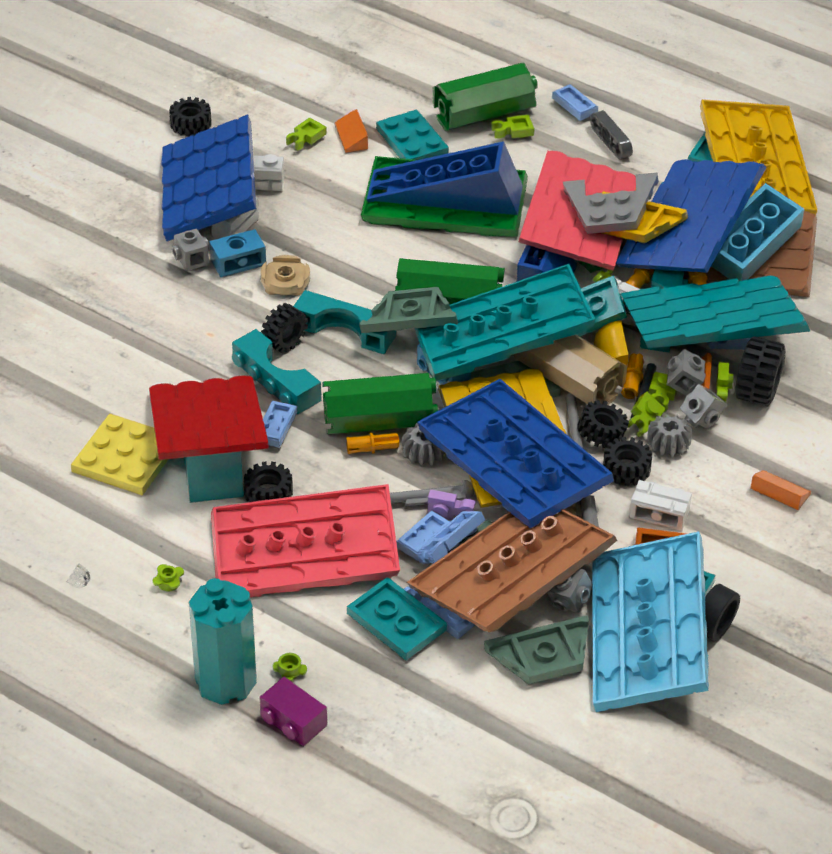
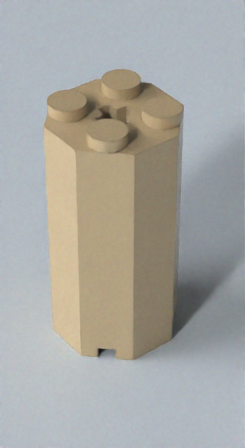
(578, 368)

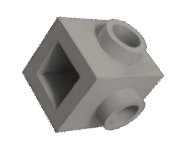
(191, 249)
(685, 372)
(702, 407)
(572, 592)

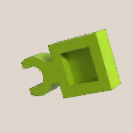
(515, 126)
(307, 131)
(724, 381)
(660, 389)
(645, 411)

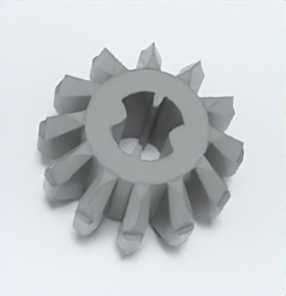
(669, 435)
(419, 448)

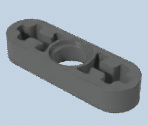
(611, 134)

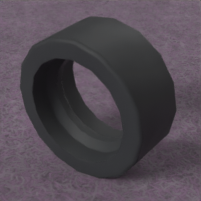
(720, 610)

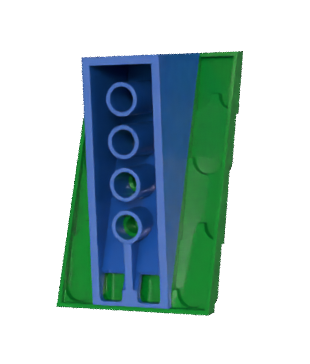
(452, 192)

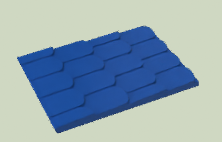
(208, 177)
(713, 200)
(515, 452)

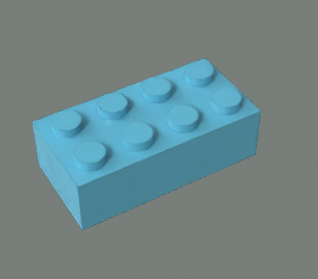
(758, 233)

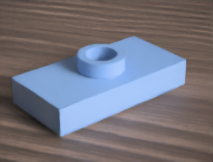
(574, 102)
(278, 421)
(420, 533)

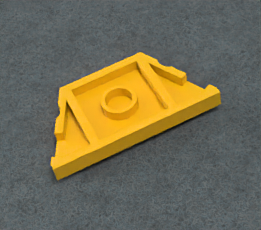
(655, 221)

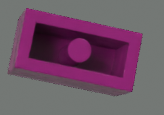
(293, 711)

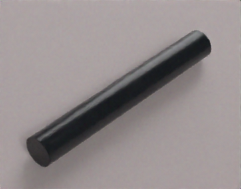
(646, 382)

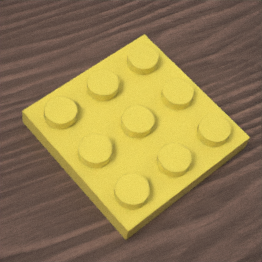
(121, 455)

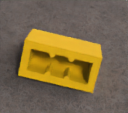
(612, 341)

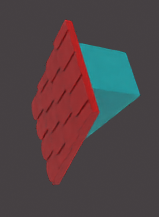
(209, 428)

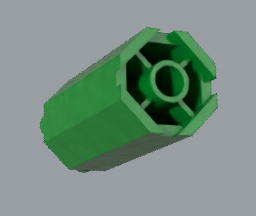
(484, 96)
(453, 279)
(378, 402)

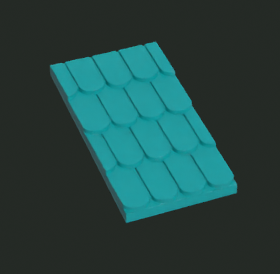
(714, 312)
(507, 323)

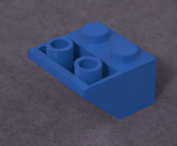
(536, 261)

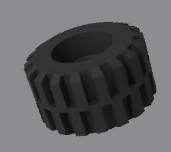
(760, 371)

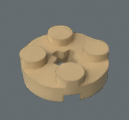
(276, 283)

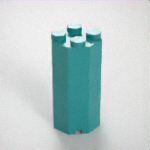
(223, 641)

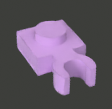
(447, 505)

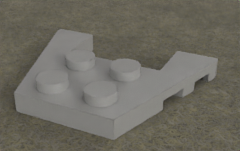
(611, 210)

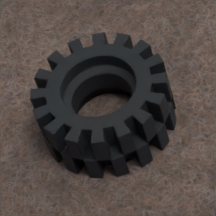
(190, 116)
(285, 327)
(602, 423)
(632, 451)
(267, 475)

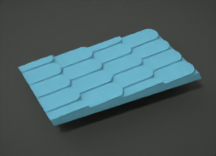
(649, 622)

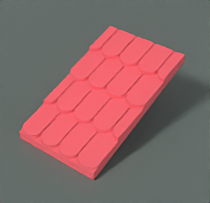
(553, 221)
(306, 541)

